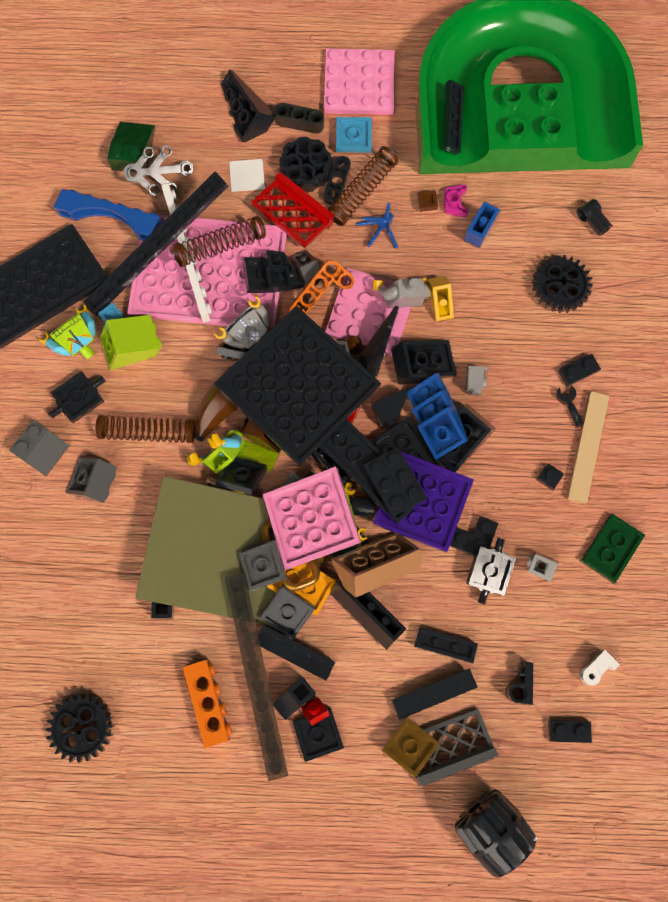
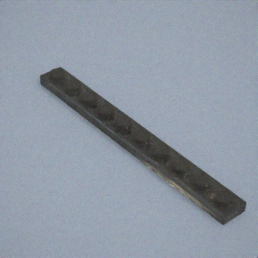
(256, 677)

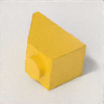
(441, 298)

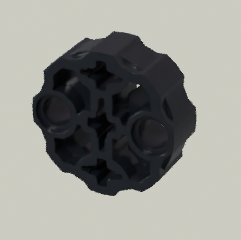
(306, 163)

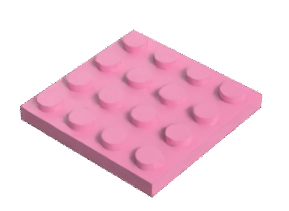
(359, 81)
(363, 310)
(311, 518)

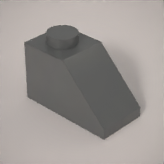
(305, 266)

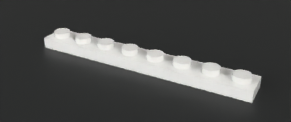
(194, 275)

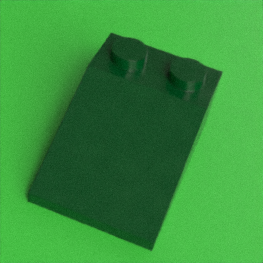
(129, 143)

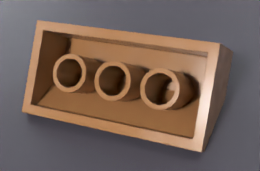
(377, 564)

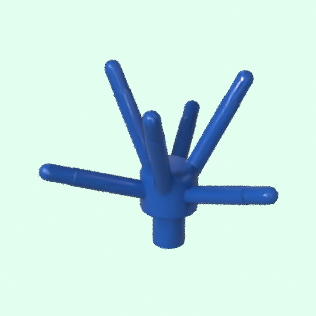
(383, 223)

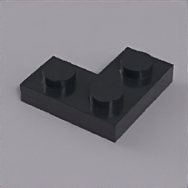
(482, 536)

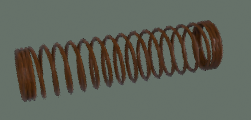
(385, 159)
(255, 232)
(102, 429)

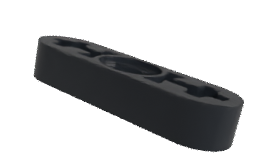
(336, 173)

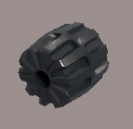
(496, 833)

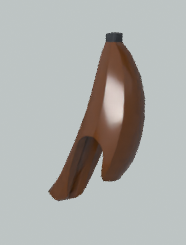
(212, 412)

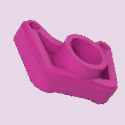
(452, 201)

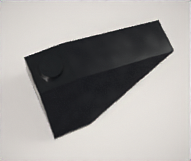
(249, 112)
(374, 352)

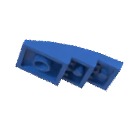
(437, 416)

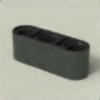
(307, 116)

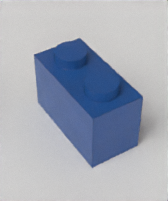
(482, 224)

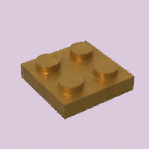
(410, 747)

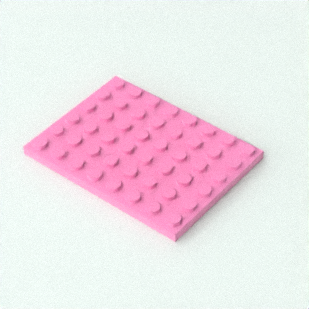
(166, 289)

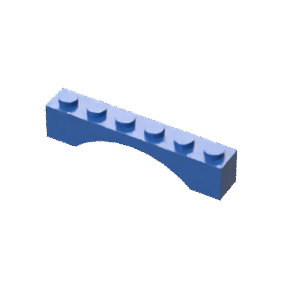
(79, 206)

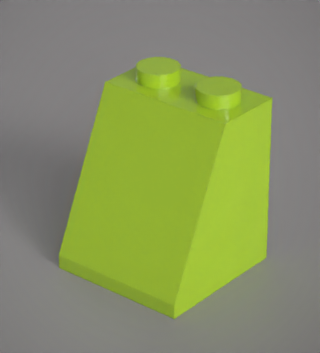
(129, 340)

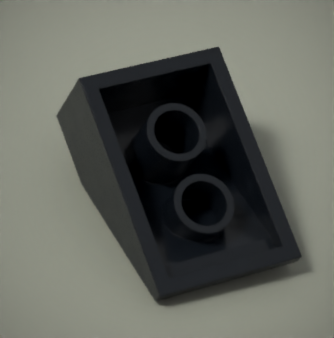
(421, 359)
(477, 432)

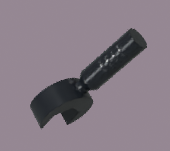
(571, 407)

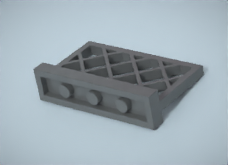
(461, 762)

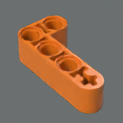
(328, 279)

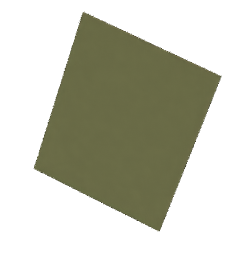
(198, 544)

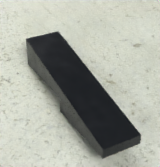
(434, 693)

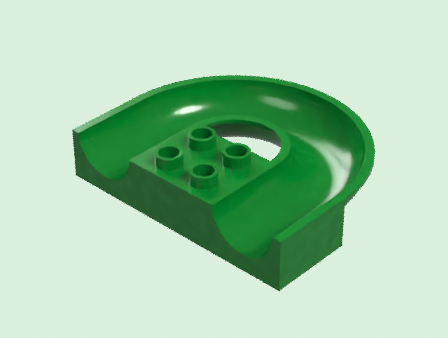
(536, 126)

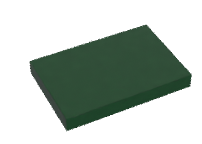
(612, 548)

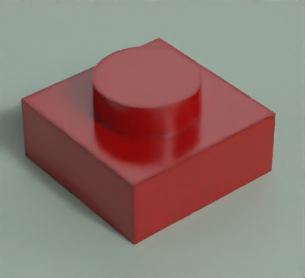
(315, 711)

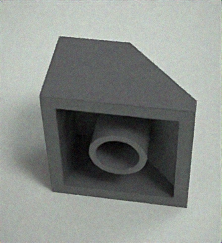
(39, 448)
(91, 479)

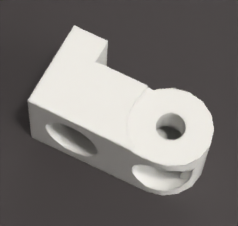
(596, 667)

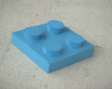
(354, 134)

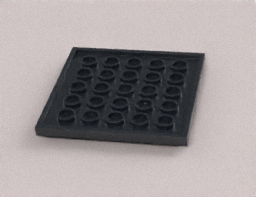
(297, 385)

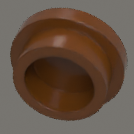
(354, 343)

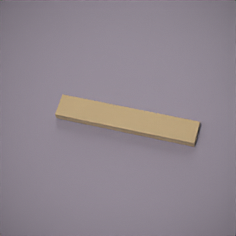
(588, 448)

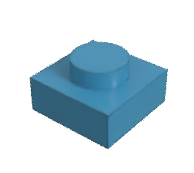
(110, 312)

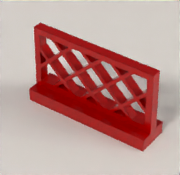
(305, 202)

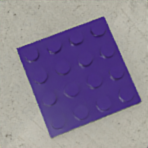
(436, 518)

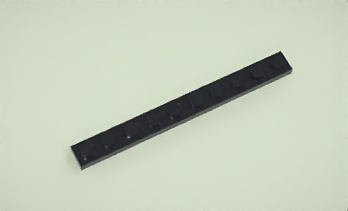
(156, 243)

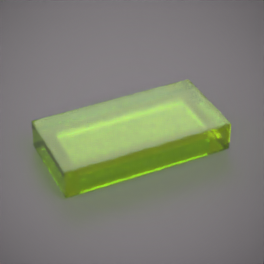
(258, 454)

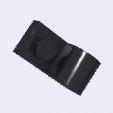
(525, 673)

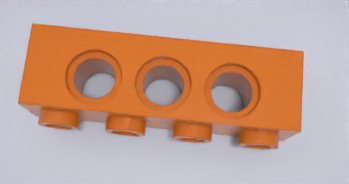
(192, 675)

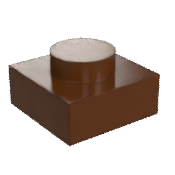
(427, 200)

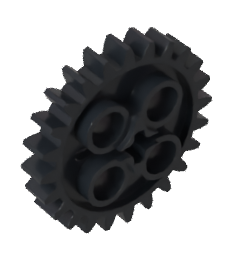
(562, 283)
(84, 745)

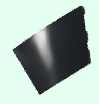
(270, 273)

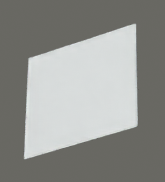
(246, 175)

